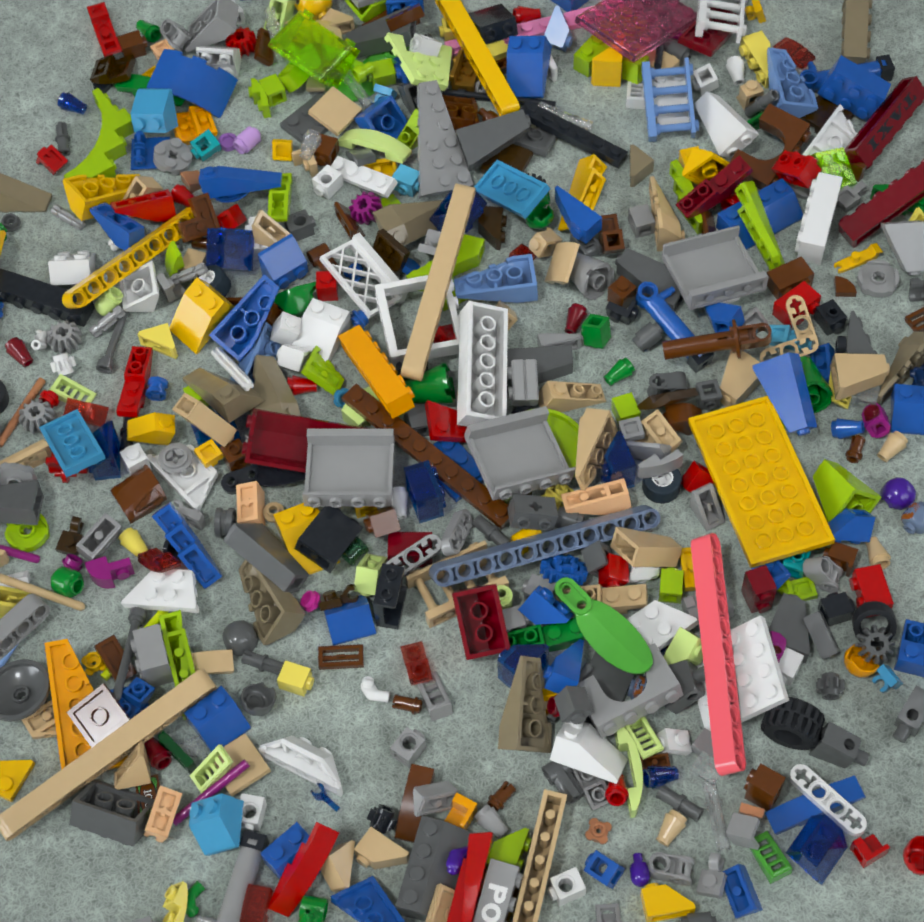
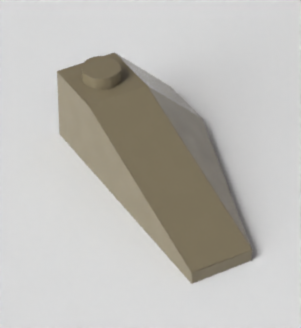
(406, 220)
(908, 356)
(273, 387)
(524, 717)

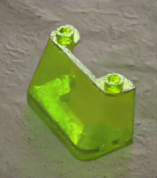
(315, 49)

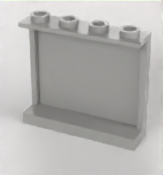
(712, 268)
(517, 453)
(349, 468)

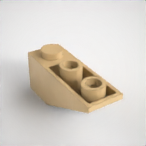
(570, 395)

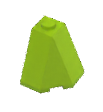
(842, 490)

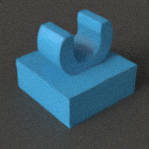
(383, 91)
(889, 677)

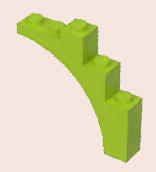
(110, 143)

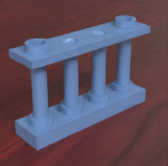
(652, 92)

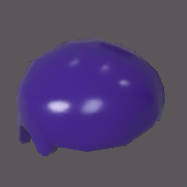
(898, 493)

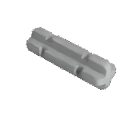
(67, 217)
(189, 274)
(107, 321)

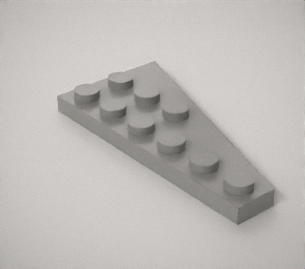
(438, 148)

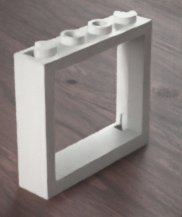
(409, 285)

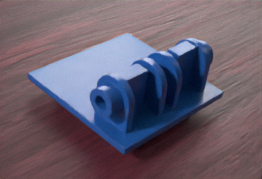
(143, 150)

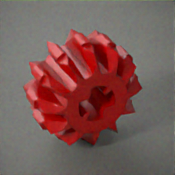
(242, 39)

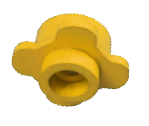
(89, 659)

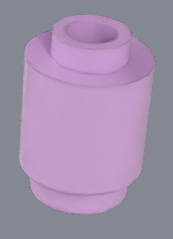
(247, 140)

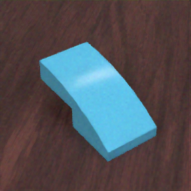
(784, 333)

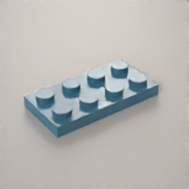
(511, 189)
(72, 443)

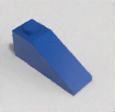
(579, 218)
(119, 227)
(564, 669)

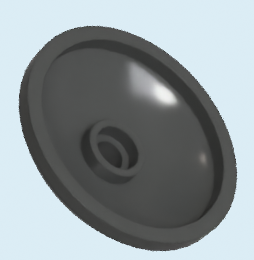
(18, 680)

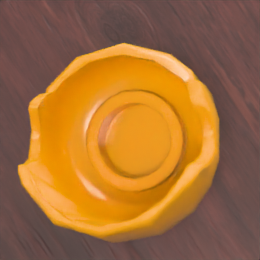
(856, 664)

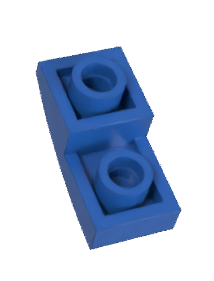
(136, 697)

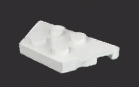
(834, 134)
(191, 484)
(165, 592)
(660, 623)

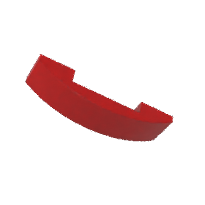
(103, 29)

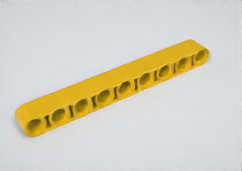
(479, 56)
(128, 261)

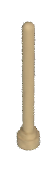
(21, 585)

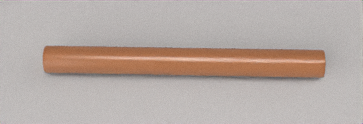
(15, 419)

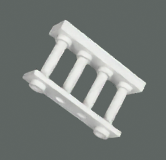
(705, 13)

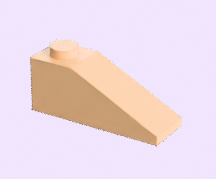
(598, 499)

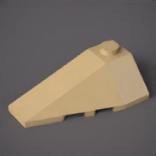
(666, 223)

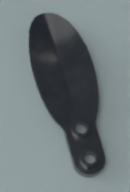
(264, 475)

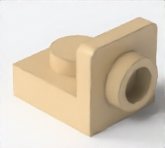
(309, 165)

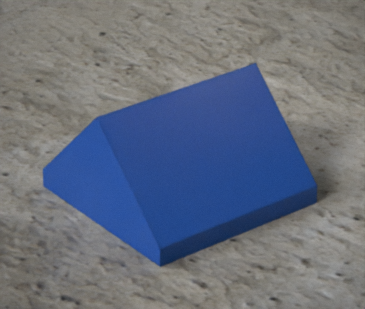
(350, 621)

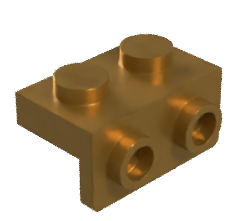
(462, 73)

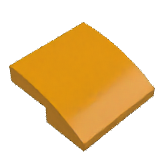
(193, 124)

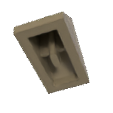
(640, 165)

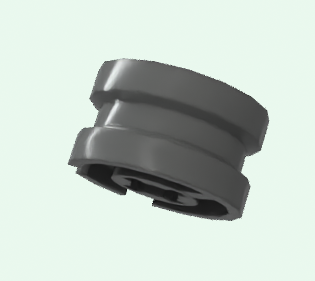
(223, 521)

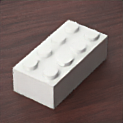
(818, 217)

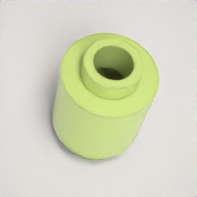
(108, 301)
(506, 596)

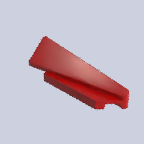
(471, 878)

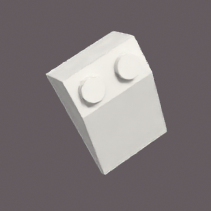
(671, 99)
(321, 327)
(584, 750)

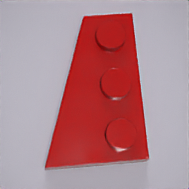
(443, 423)

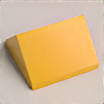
(607, 68)
(703, 165)

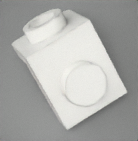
(675, 741)

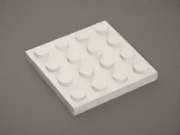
(756, 670)

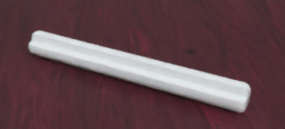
(232, 368)

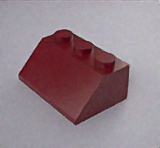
(481, 621)

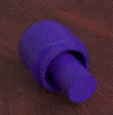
(639, 871)

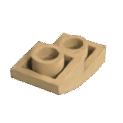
(214, 661)

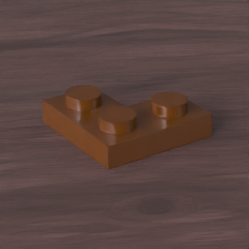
(203, 218)

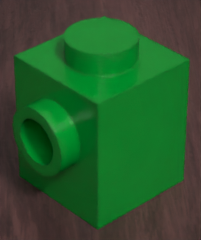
(596, 331)

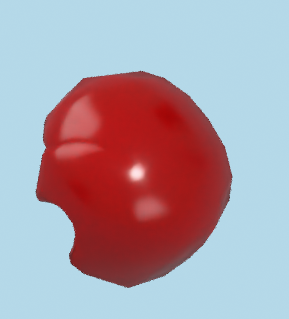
(914, 855)

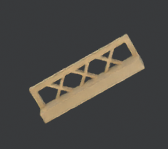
(32, 455)

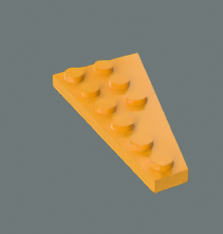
(68, 687)

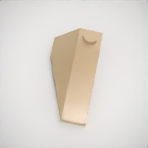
(594, 438)

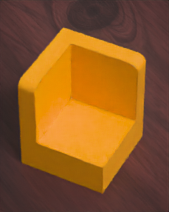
(462, 811)

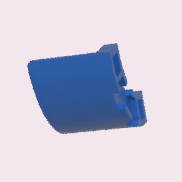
(193, 81)

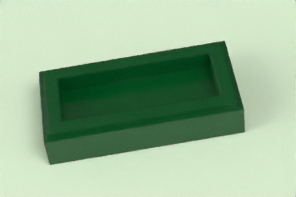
(177, 753)

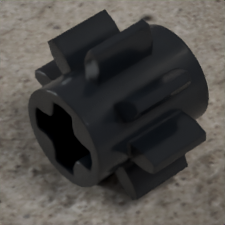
(382, 818)

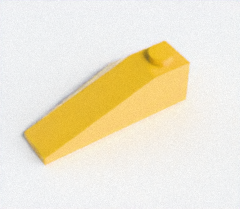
(89, 192)

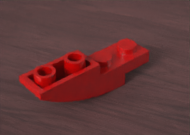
(136, 380)

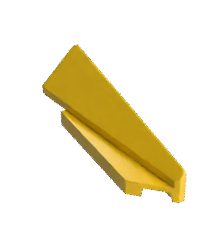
(586, 183)

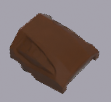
(462, 111)
(139, 494)

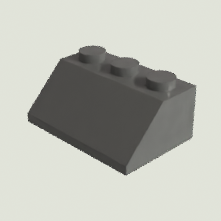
(110, 812)

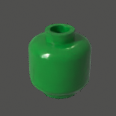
(67, 582)

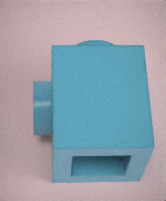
(407, 180)

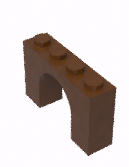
(789, 130)

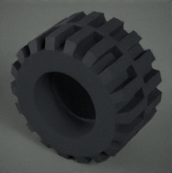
(794, 724)

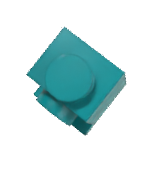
(207, 140)
(795, 564)

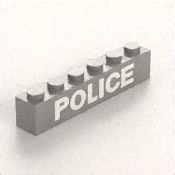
(498, 892)

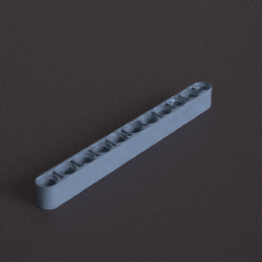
(535, 543)

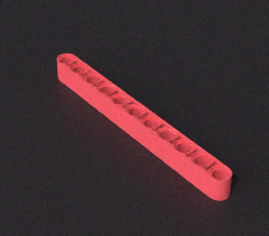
(718, 655)

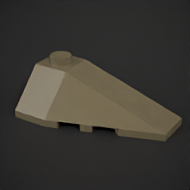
(21, 197)
(222, 393)
(275, 610)

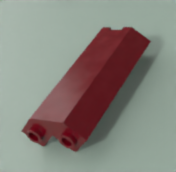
(281, 439)

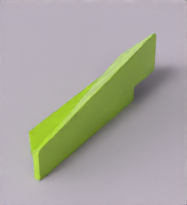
(757, 224)
(177, 647)

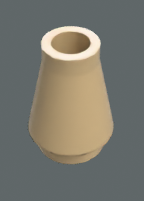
(893, 445)
(877, 553)
(671, 827)

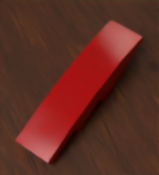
(303, 870)

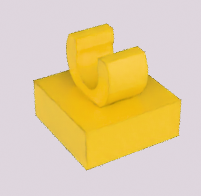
(755, 11)
(282, 149)
(208, 453)

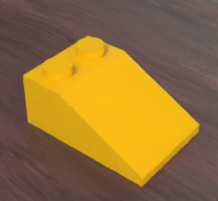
(199, 314)
(291, 525)

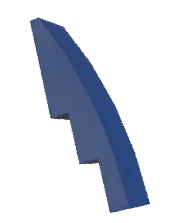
(187, 545)
(801, 808)

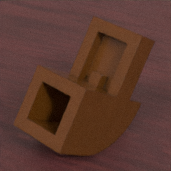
(611, 236)
(678, 415)

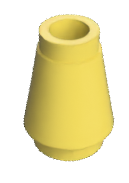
(132, 541)

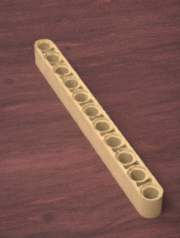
(438, 282)
(104, 754)

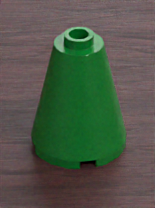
(435, 386)
(818, 388)

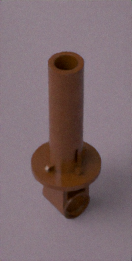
(736, 338)

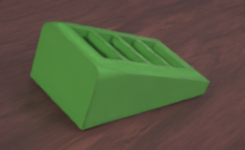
(783, 871)

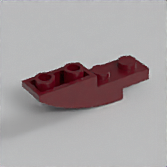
(714, 191)

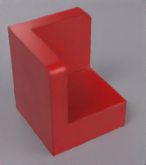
(231, 217)
(696, 477)
(868, 850)

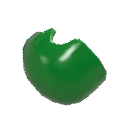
(540, 218)

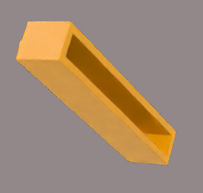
(376, 371)

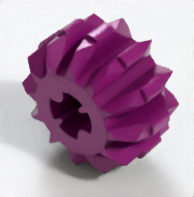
(364, 206)

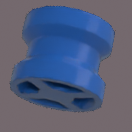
(156, 388)

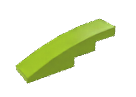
(682, 187)
(280, 199)

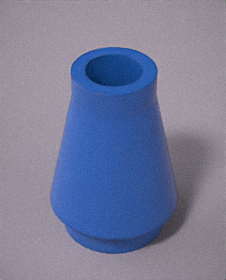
(845, 428)

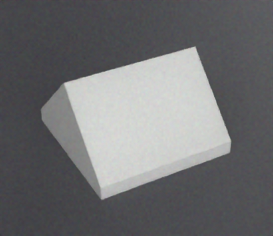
(140, 289)

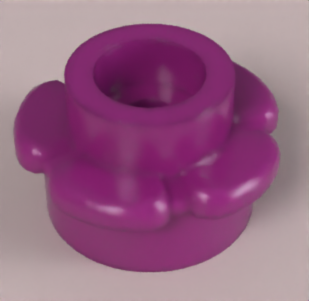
(72, 561)

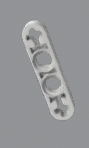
(825, 802)

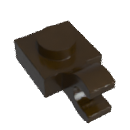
(69, 539)
(333, 599)

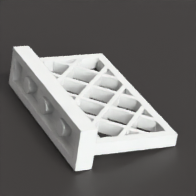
(373, 263)

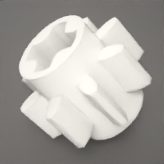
(63, 363)

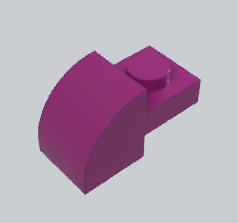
(105, 573)

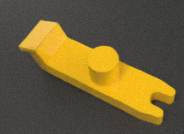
(858, 258)

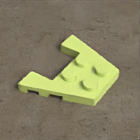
(422, 67)

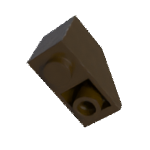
(491, 225)

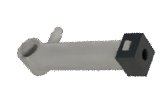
(243, 874)

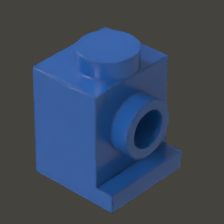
(612, 873)

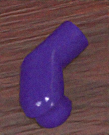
(455, 860)

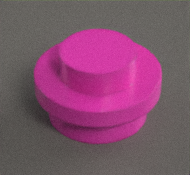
(310, 601)

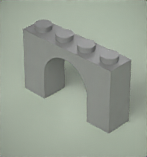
(613, 715)

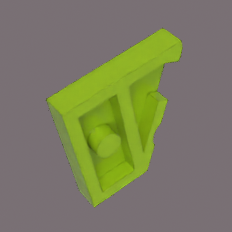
(322, 372)

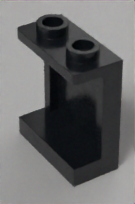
(494, 23)
(328, 537)
(389, 597)

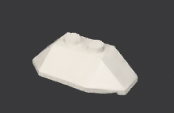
(304, 760)

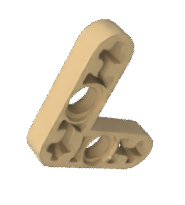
(801, 335)

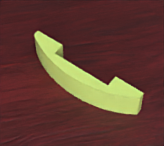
(376, 140)
(625, 743)

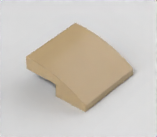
(562, 263)
(659, 431)
(239, 750)

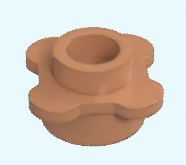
(600, 837)

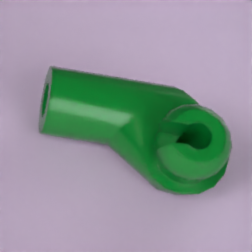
(193, 892)

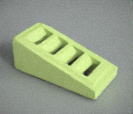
(70, 384)
(646, 728)
(199, 774)

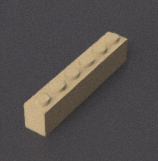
(540, 857)

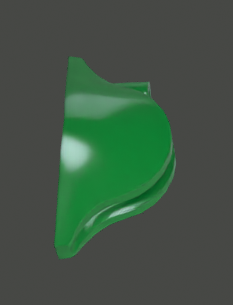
(296, 299)

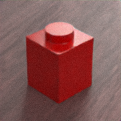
(326, 286)
(615, 572)

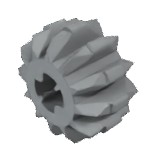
(64, 337)
(35, 415)

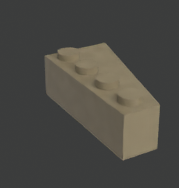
(855, 30)

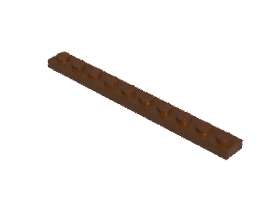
(422, 450)

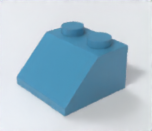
(154, 111)
(216, 823)

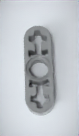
(456, 532)
(430, 553)

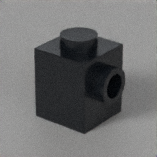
(830, 317)
(836, 608)

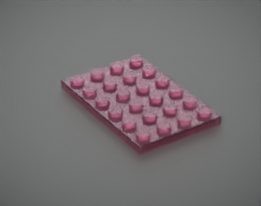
(636, 25)

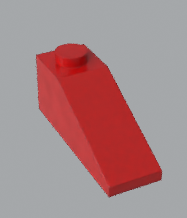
(152, 206)

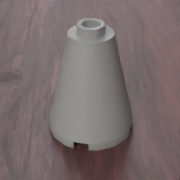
(591, 276)

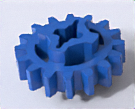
(563, 566)

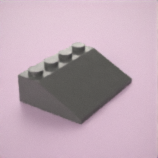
(428, 866)

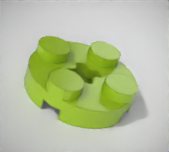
(31, 541)

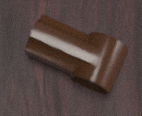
(314, 256)

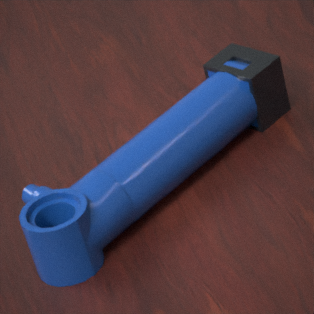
(882, 67)
(669, 320)

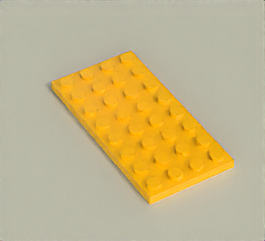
(760, 481)

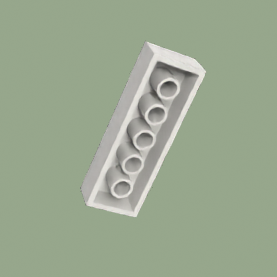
(482, 363)

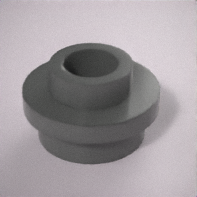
(11, 218)

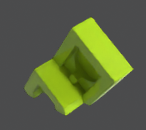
(801, 587)

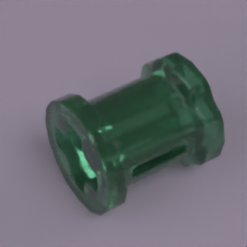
(354, 551)

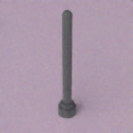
(106, 364)
(136, 618)

